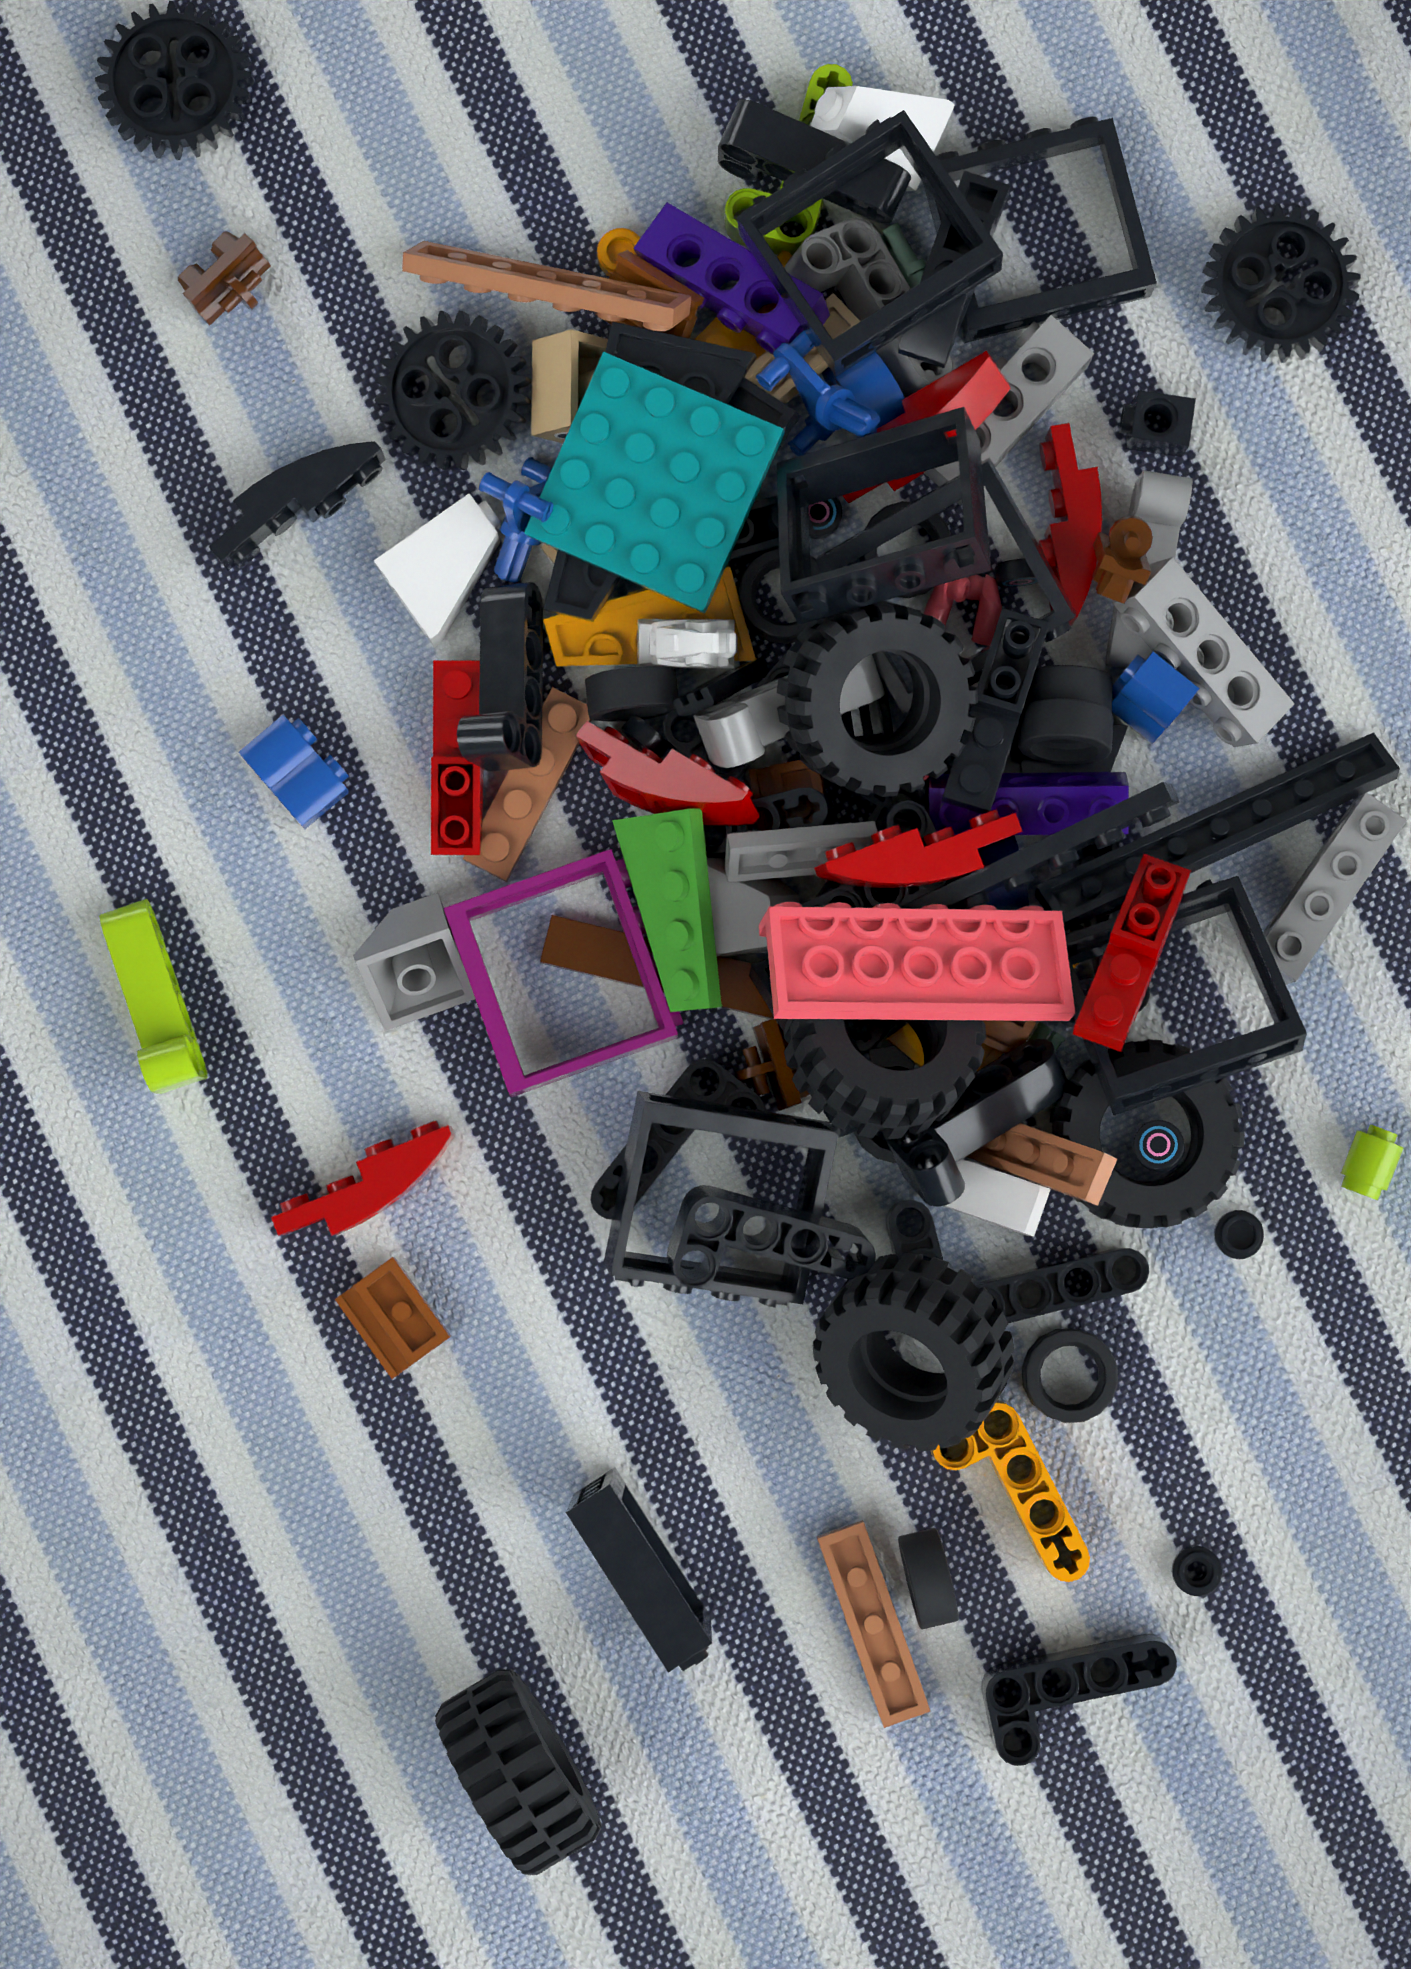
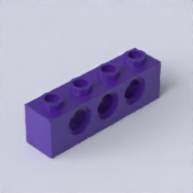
(679, 237)
(1040, 800)

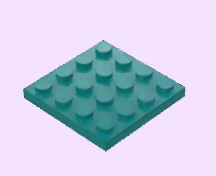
(655, 482)

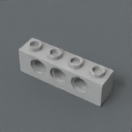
(1063, 361)
(1227, 660)
(1330, 884)

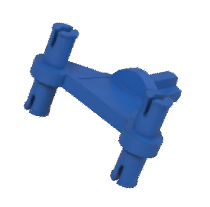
(828, 406)
(519, 505)

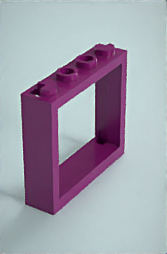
(617, 880)

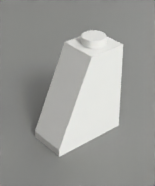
(852, 109)
(441, 564)
(1000, 1198)

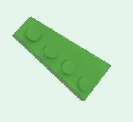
(673, 895)

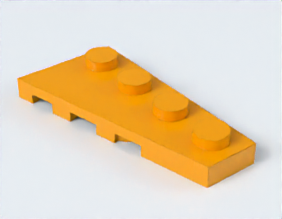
(614, 631)

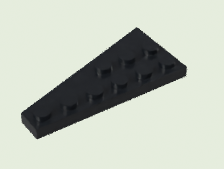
(711, 369)

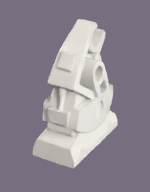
(686, 643)

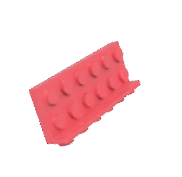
(917, 963)

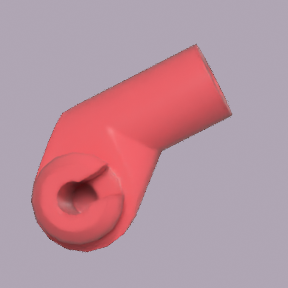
(943, 596)
(989, 608)

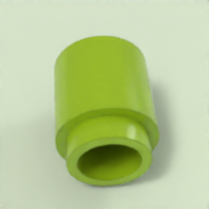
(1371, 1162)

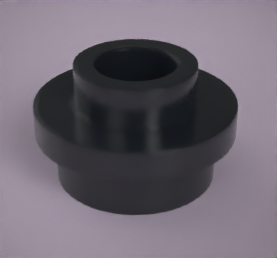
(1210, 1577)

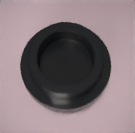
(1238, 1234)

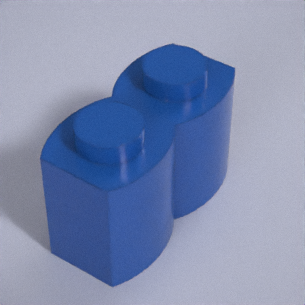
(1151, 695)
(295, 771)

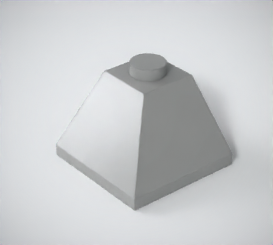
(740, 908)
(413, 964)

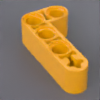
(1026, 1492)

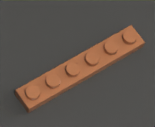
(531, 282)

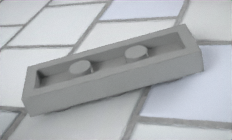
(789, 851)

